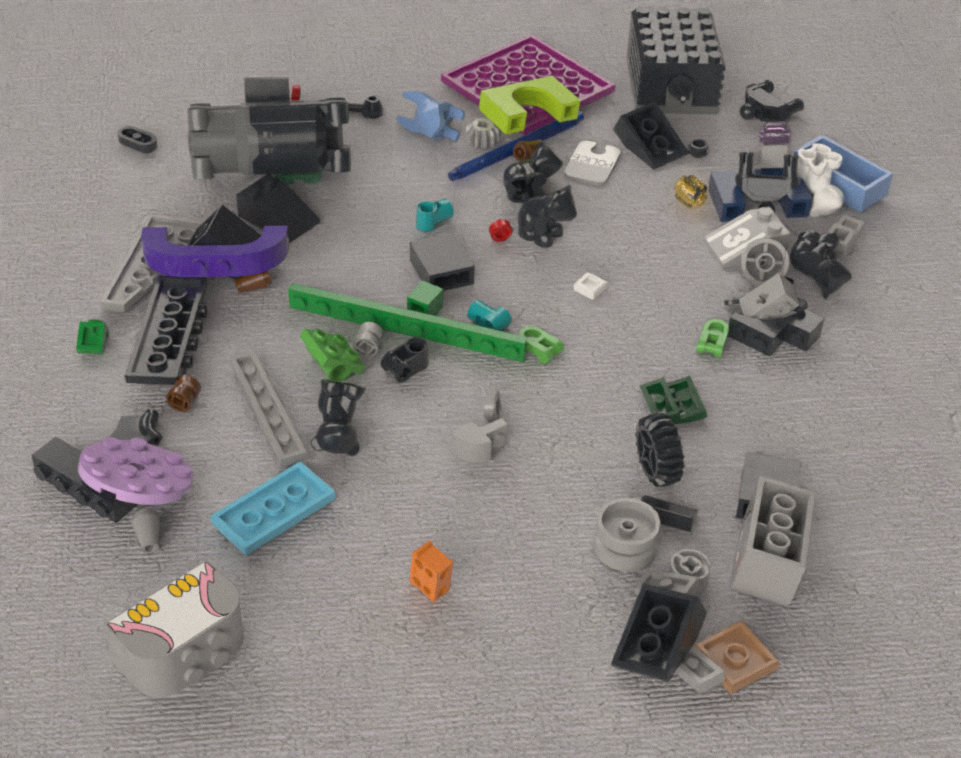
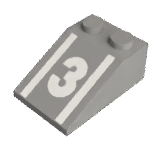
(730, 239)

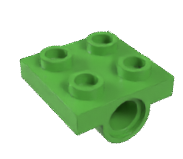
(332, 354)

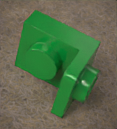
(92, 337)

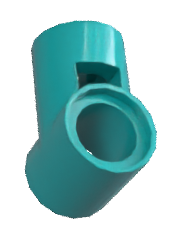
(431, 213)
(488, 316)

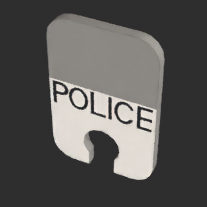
(591, 167)

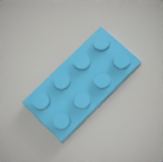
(272, 508)

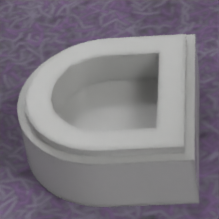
(492, 404)

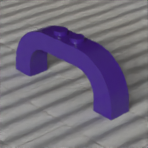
(215, 259)

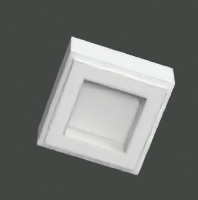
(590, 285)

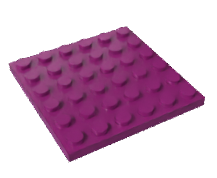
(526, 61)

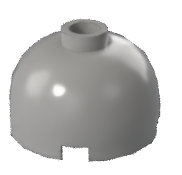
(774, 261)

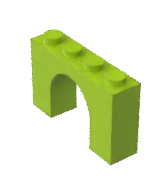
(504, 102)

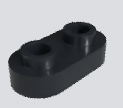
(137, 139)

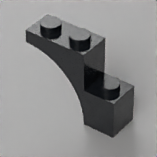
(768, 334)

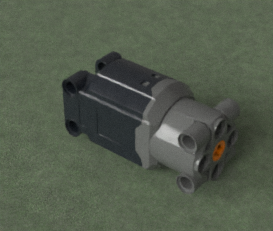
(268, 137)

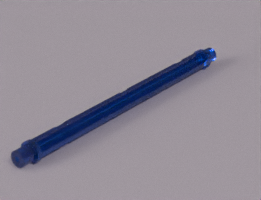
(507, 149)

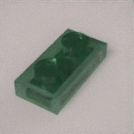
(307, 177)

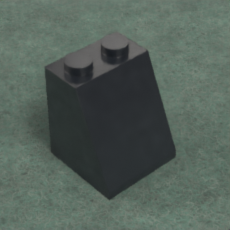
(223, 229)

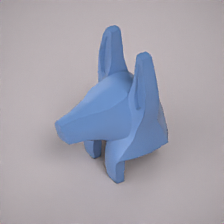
(431, 117)

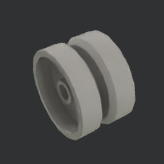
(626, 534)

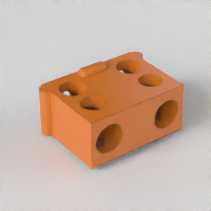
(431, 571)

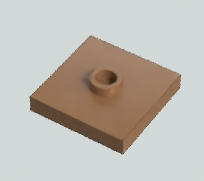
(739, 656)

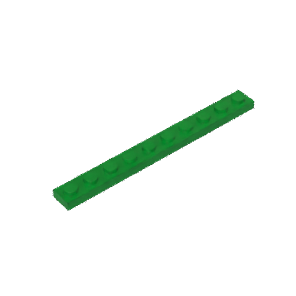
(408, 322)

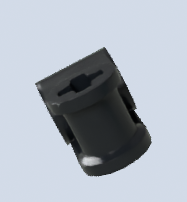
(408, 359)

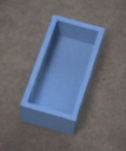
(857, 177)

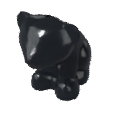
(527, 177)
(539, 216)
(816, 259)
(337, 406)

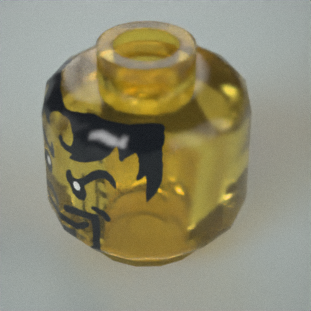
(690, 191)

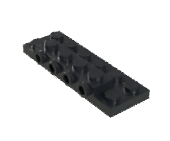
(168, 331)

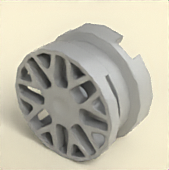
(694, 561)

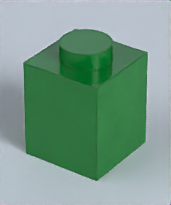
(425, 299)

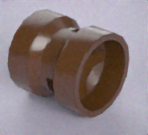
(183, 393)

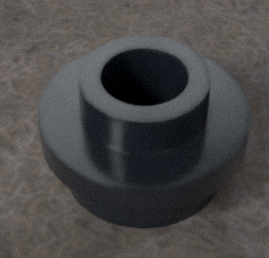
(698, 148)

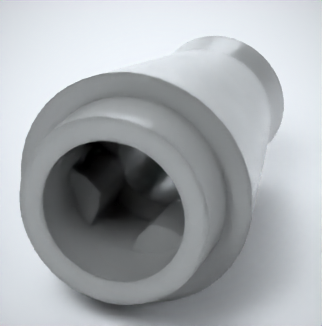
(147, 526)

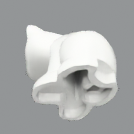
(816, 169)

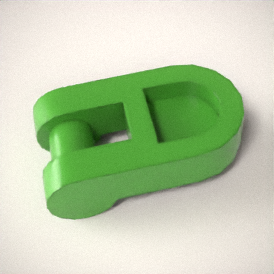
(716, 332)
(538, 338)

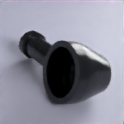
(370, 108)

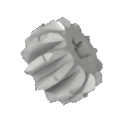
(482, 133)

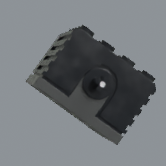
(675, 60)

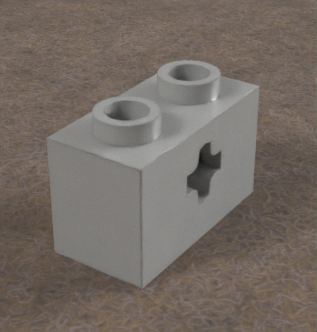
(769, 156)
(770, 299)

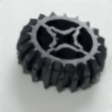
(659, 449)

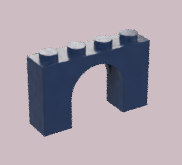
(730, 201)

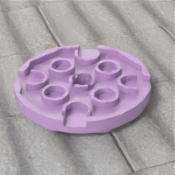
(135, 471)

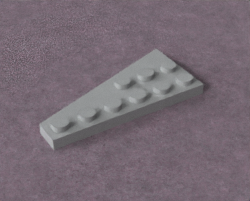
(134, 276)

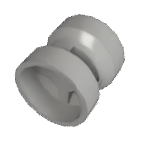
(368, 339)

